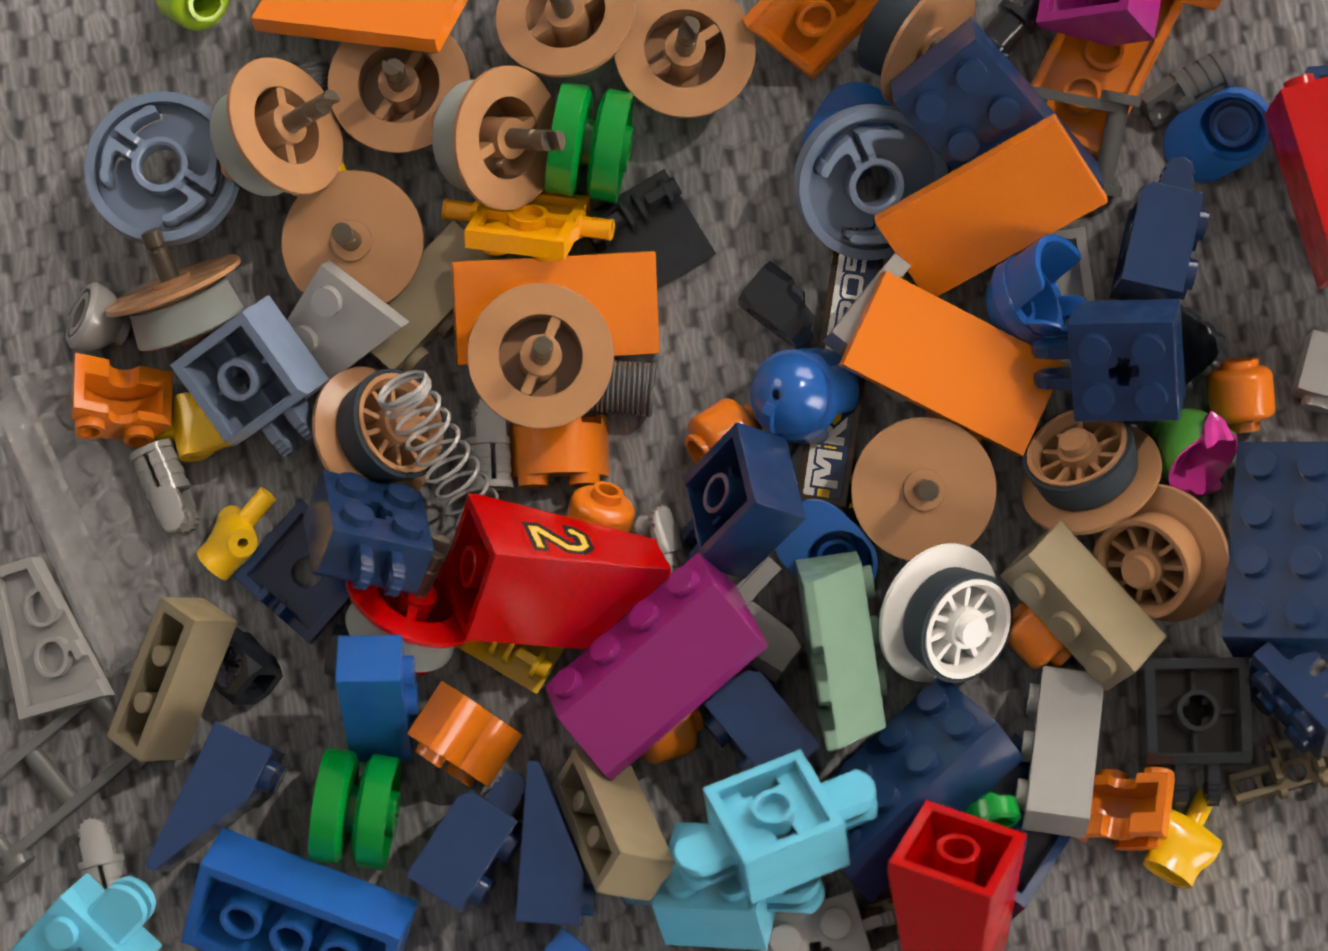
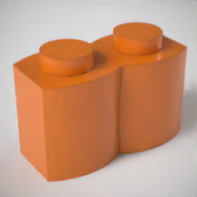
(465, 735)

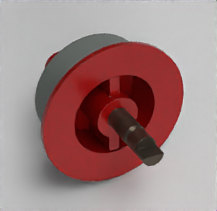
(422, 619)

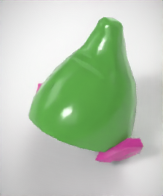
(1194, 450)

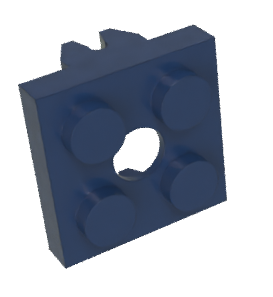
(271, 580)
(1292, 696)

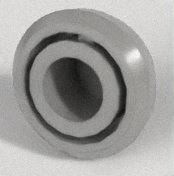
(90, 326)

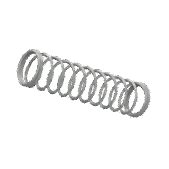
(418, 397)

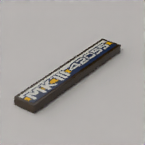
(828, 465)

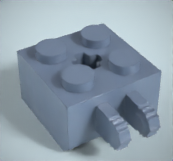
(253, 375)

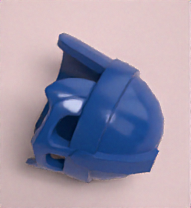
(1025, 292)
(810, 390)

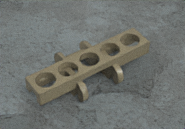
(1277, 770)

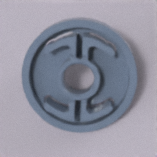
(830, 196)
(142, 205)

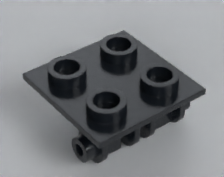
(657, 220)

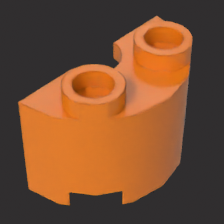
(118, 402)
(570, 451)
(1131, 809)

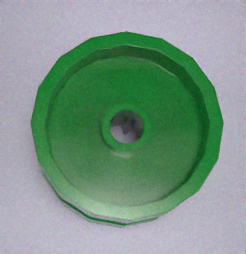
(596, 143)
(347, 808)

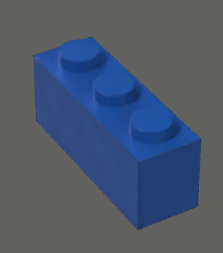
(377, 695)

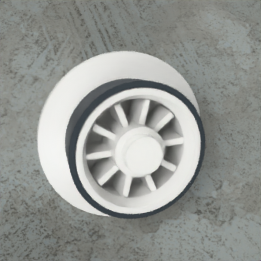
(945, 616)

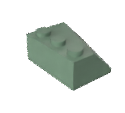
(841, 647)

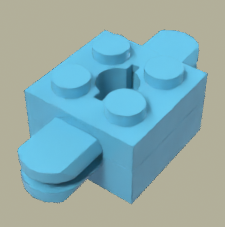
(771, 802)
(722, 912)
(95, 919)

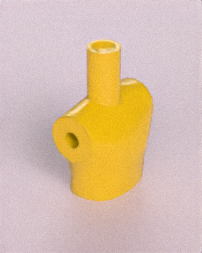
(192, 431)
(234, 535)
(1187, 847)

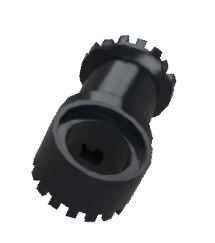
(1012, 24)

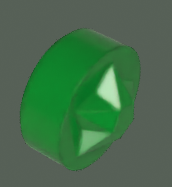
(996, 809)

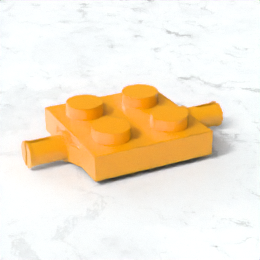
(539, 229)

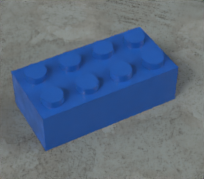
(277, 901)

